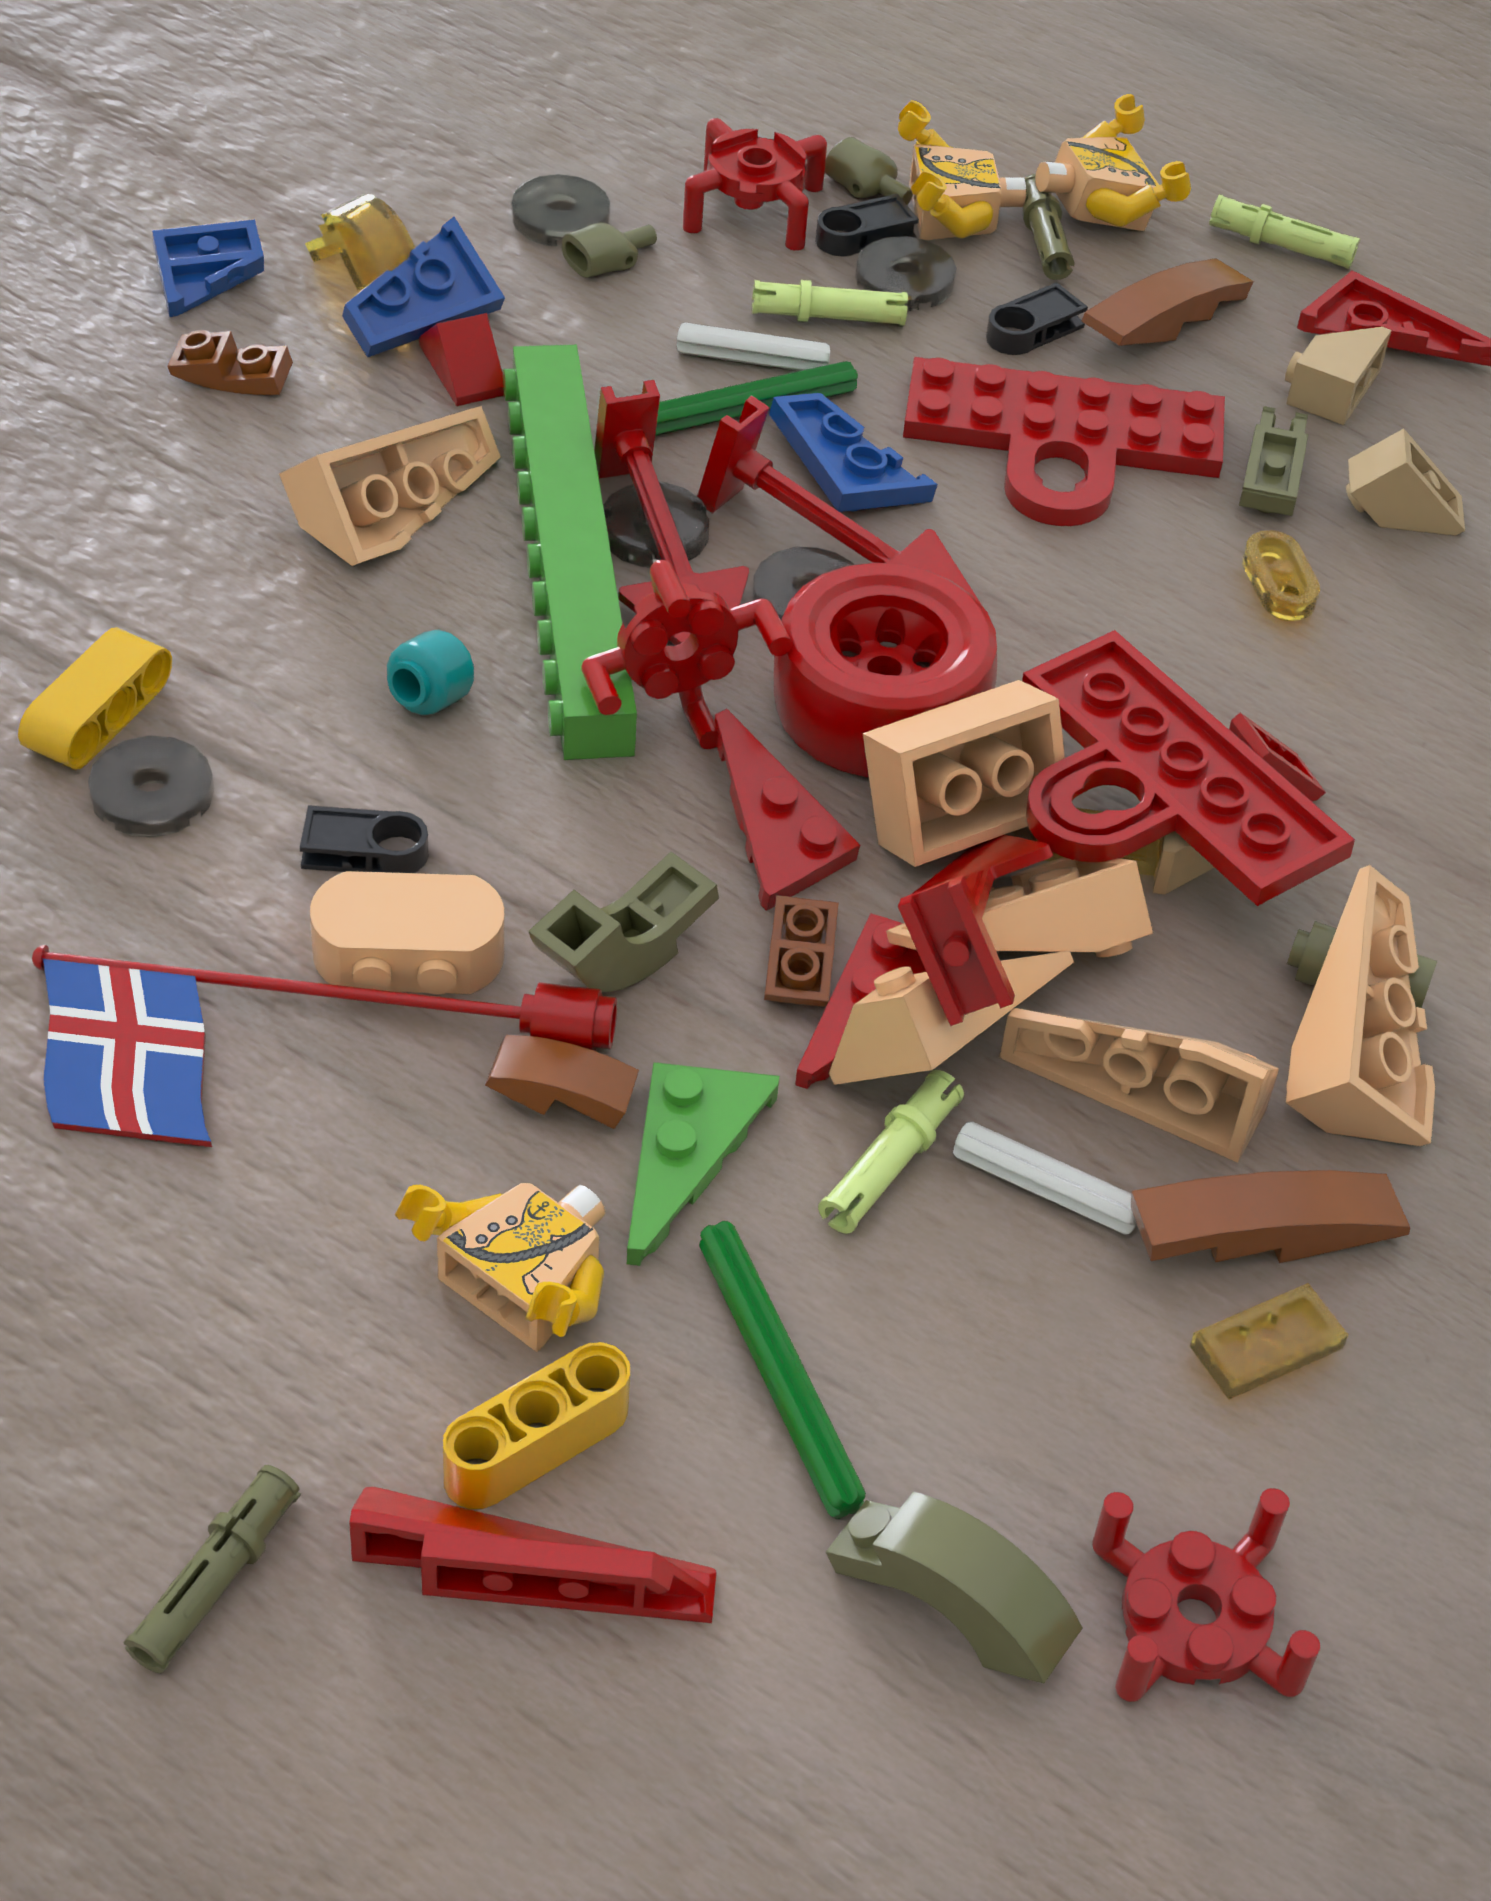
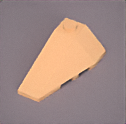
(384, 489)
(1064, 909)
(906, 1030)
(1357, 1044)
(1158, 1077)

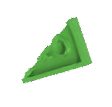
(689, 1129)

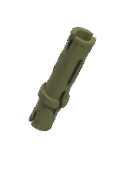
(1043, 217)
(233, 1541)

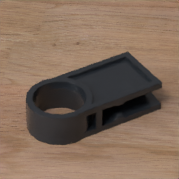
(863, 224)
(1040, 316)
(350, 838)

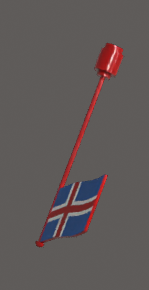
(133, 1037)

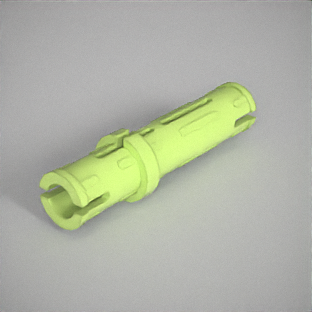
(1290, 233)
(829, 302)
(906, 1132)

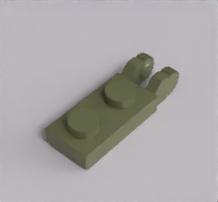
(1275, 464)

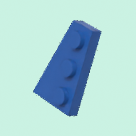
(432, 286)
(842, 460)

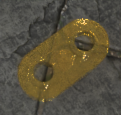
(1281, 575)

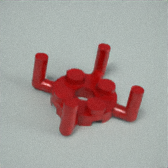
(757, 172)
(686, 666)
(1206, 1571)

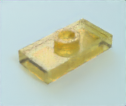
(1268, 1340)

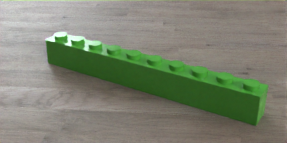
(569, 547)

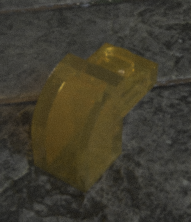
(365, 235)

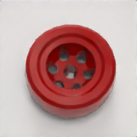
(836, 698)

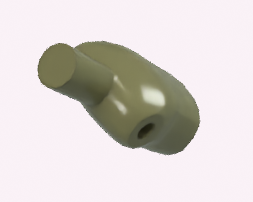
(864, 170)
(604, 248)

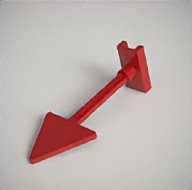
(626, 447)
(737, 463)
(949, 926)

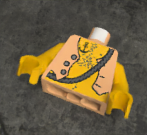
(1106, 179)
(953, 187)
(516, 1255)

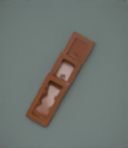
(1165, 300)
(1266, 1211)

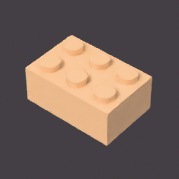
(960, 770)

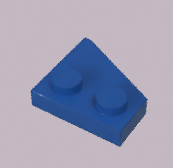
(205, 261)

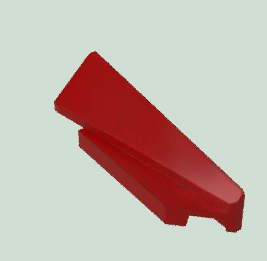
(523, 1563)

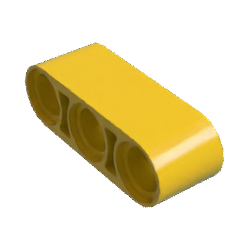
(95, 698)
(524, 1453)

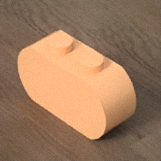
(408, 932)

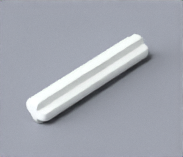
(751, 347)
(1045, 1177)

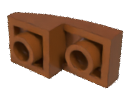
(216, 363)
(801, 951)
(544, 1069)

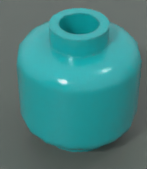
(430, 672)

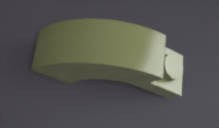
(631, 936)
(968, 1575)

